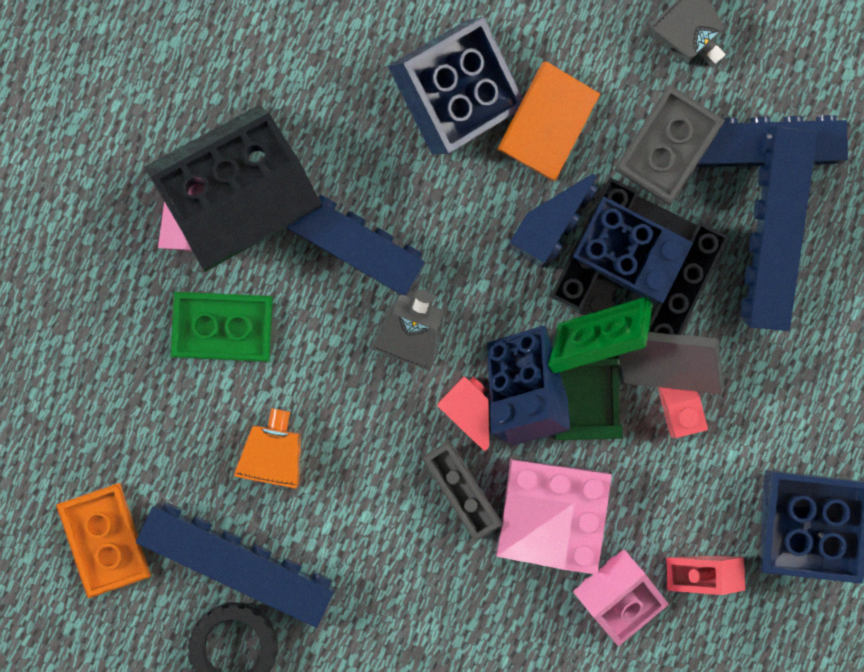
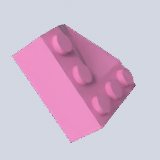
(554, 515)

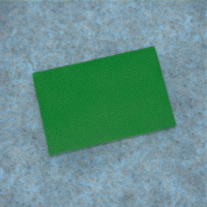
(221, 326)
(601, 335)

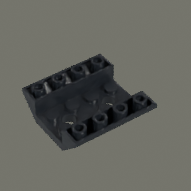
(240, 198)
(589, 291)

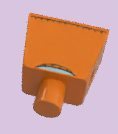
(272, 453)

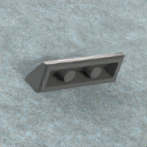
(462, 490)

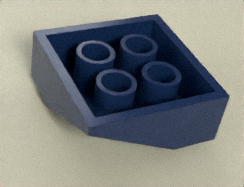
(457, 86)
(812, 526)

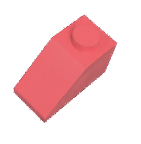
(468, 409)
(682, 412)
(706, 574)

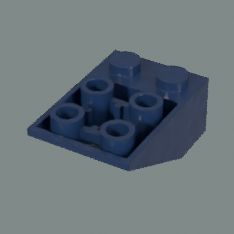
(544, 225)
(632, 250)
(524, 392)

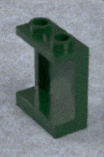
(593, 401)

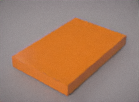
(548, 121)
(103, 540)

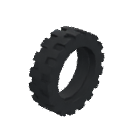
(228, 612)

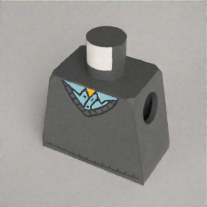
(689, 28)
(412, 330)

